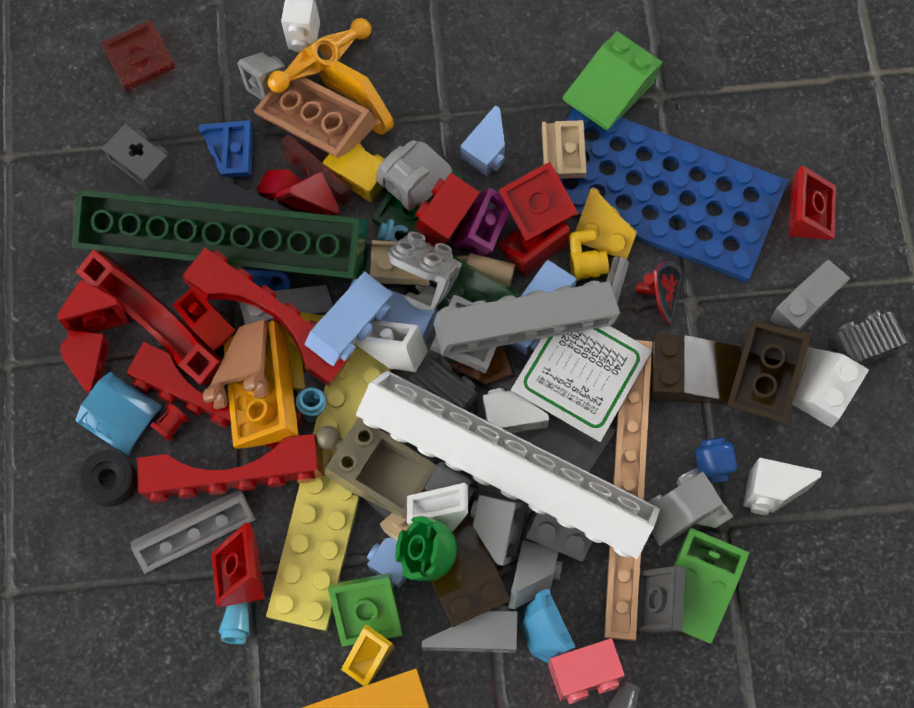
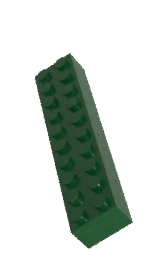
(242, 234)

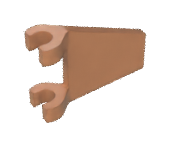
(242, 361)

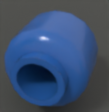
(716, 459)

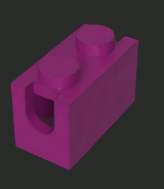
(483, 224)

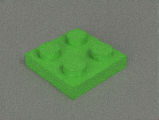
(365, 602)

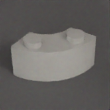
(684, 507)

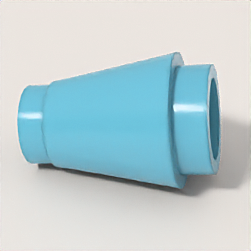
(311, 403)
(235, 624)

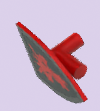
(665, 285)

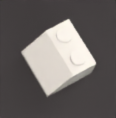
(828, 385)
(776, 484)

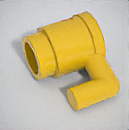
(588, 263)

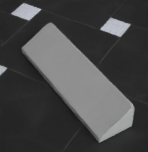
(192, 531)

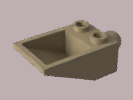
(381, 467)

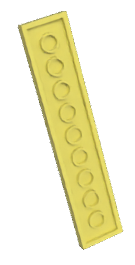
(322, 512)

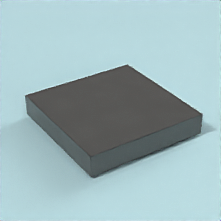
(661, 600)

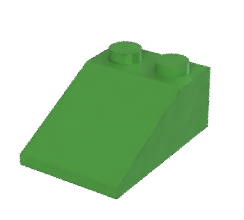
(613, 81)

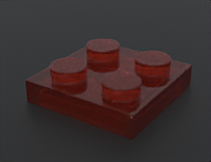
(138, 55)

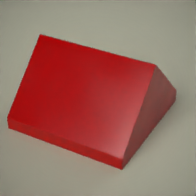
(812, 206)
(537, 251)
(91, 310)
(238, 569)

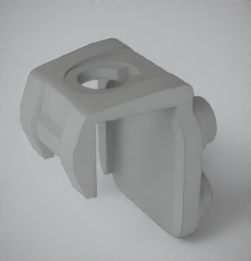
(412, 173)
(428, 263)

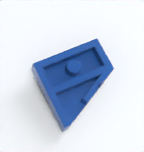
(230, 146)

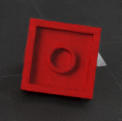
(538, 201)

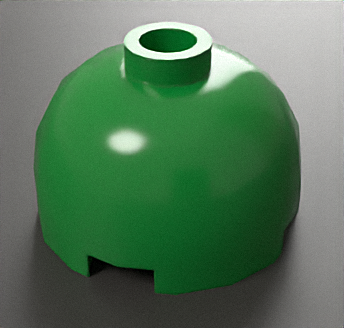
(426, 549)

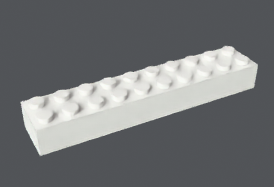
(509, 464)

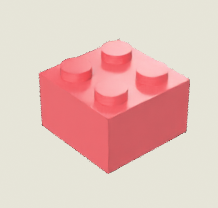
(586, 670)

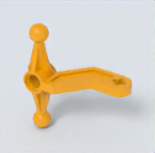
(335, 74)

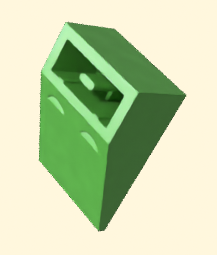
(710, 581)

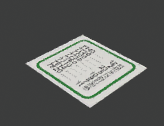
(583, 376)

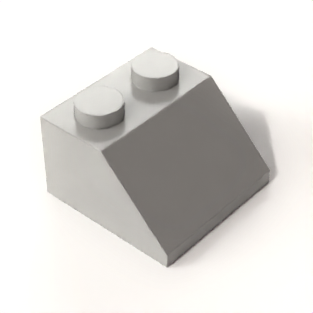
(499, 525)

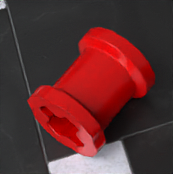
(170, 422)

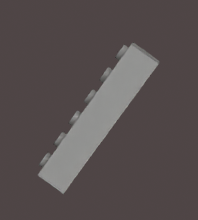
(525, 317)

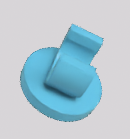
(387, 231)

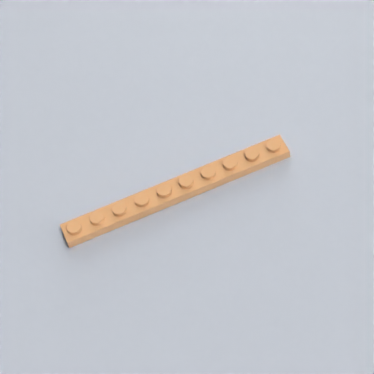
(629, 476)

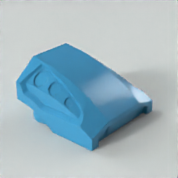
(117, 413)
(544, 628)

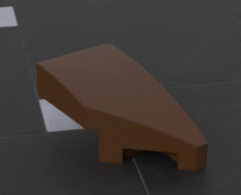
(498, 370)

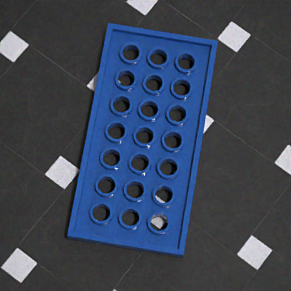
(688, 158)

